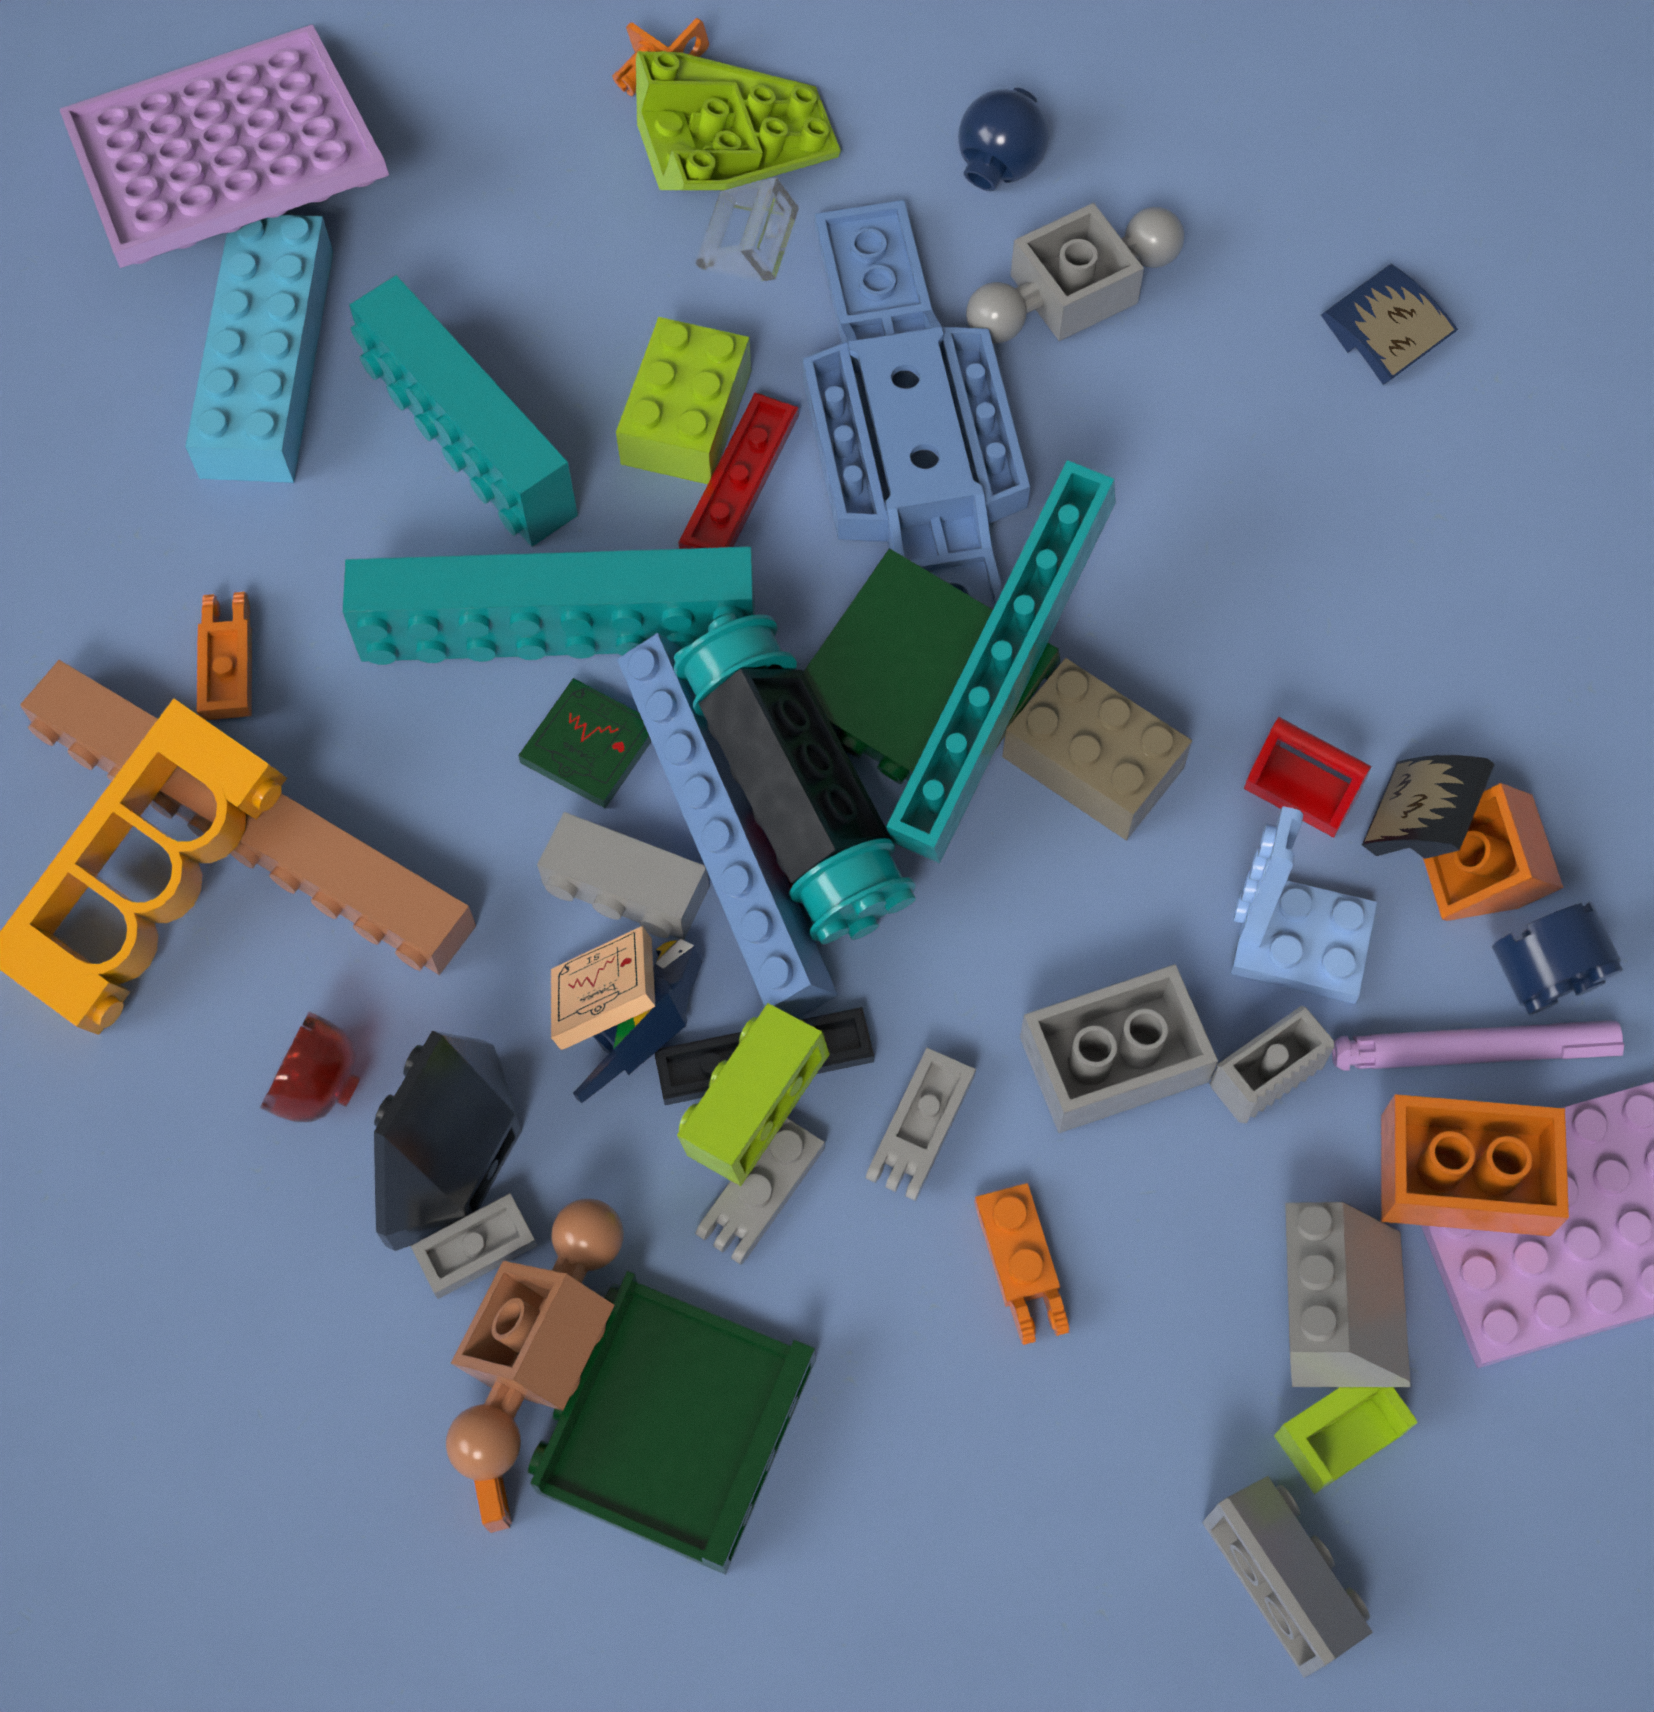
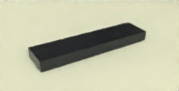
(687, 1067)

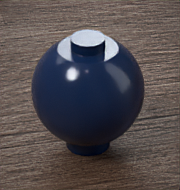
(1002, 137)

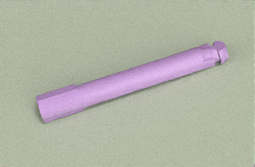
(1480, 1045)

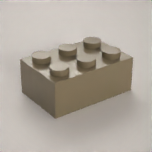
(1096, 748)

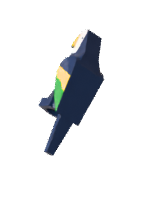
(641, 1036)

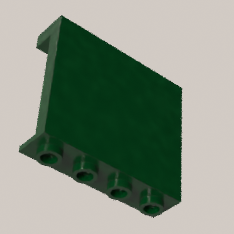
(898, 661)
(673, 1424)

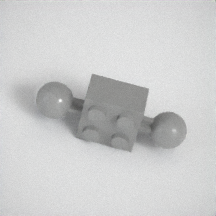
(1076, 272)

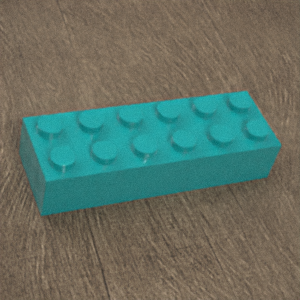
(463, 411)

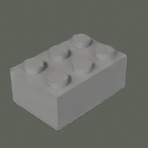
(1117, 1048)

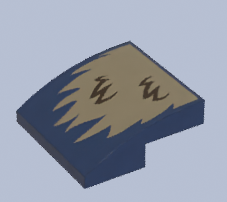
(1389, 322)

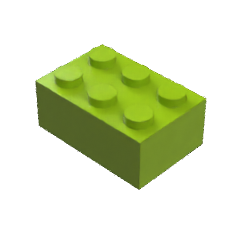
(684, 400)

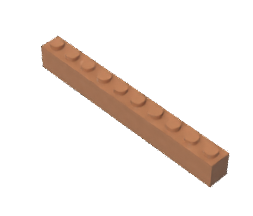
(287, 839)

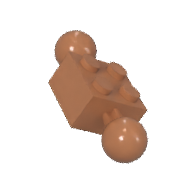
(533, 1338)

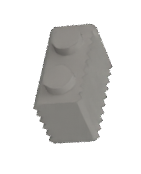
(1272, 1064)

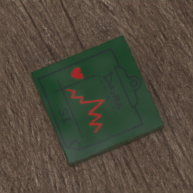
(587, 743)

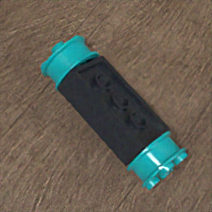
(795, 776)

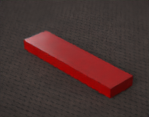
(740, 474)

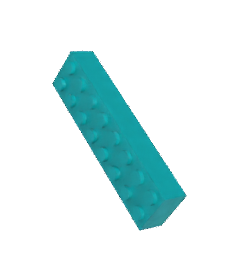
(540, 602)

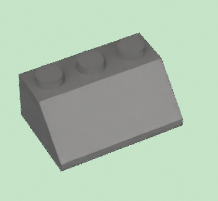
(1345, 1298)
(1288, 1575)

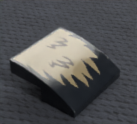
(1428, 805)

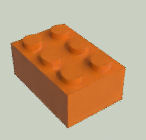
(1474, 1165)

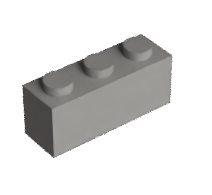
(623, 877)

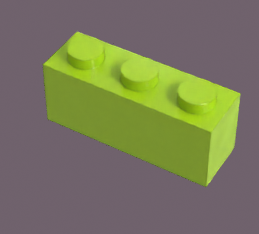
(752, 1093)

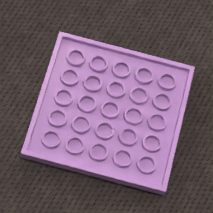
(221, 145)

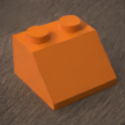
(1501, 860)

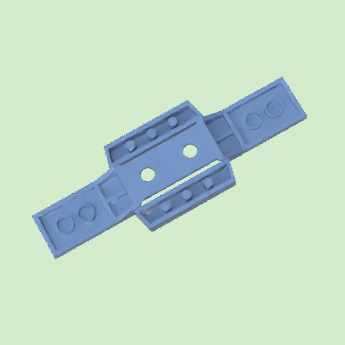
(955, 409)

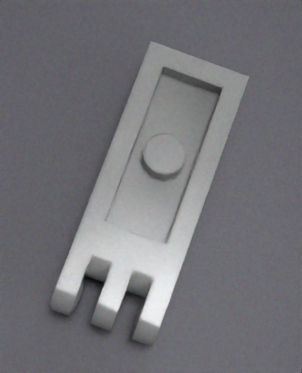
(922, 1121)
(753, 1207)

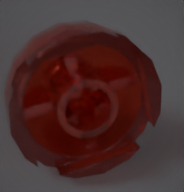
(313, 1073)

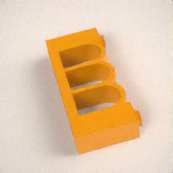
(54, 972)

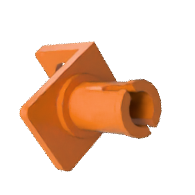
(642, 41)

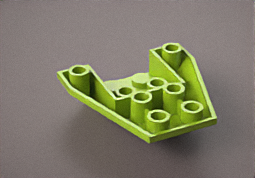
(725, 123)

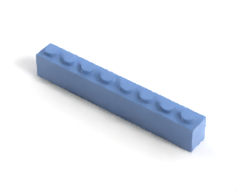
(729, 840)

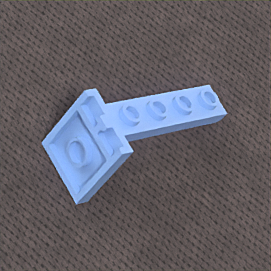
(1299, 931)

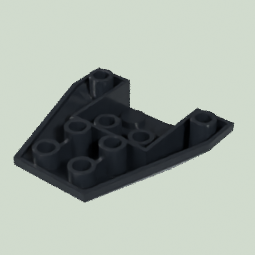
(441, 1138)

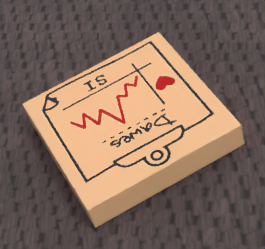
(602, 988)

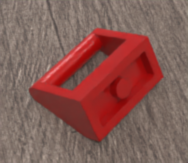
(1298, 784)

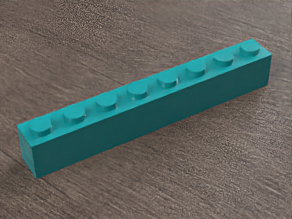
(1002, 662)

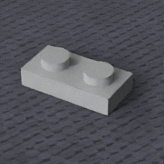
(473, 1246)

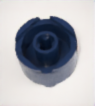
(1557, 957)

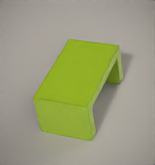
(1343, 1432)

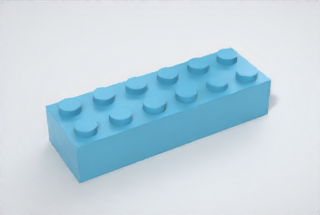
(260, 350)

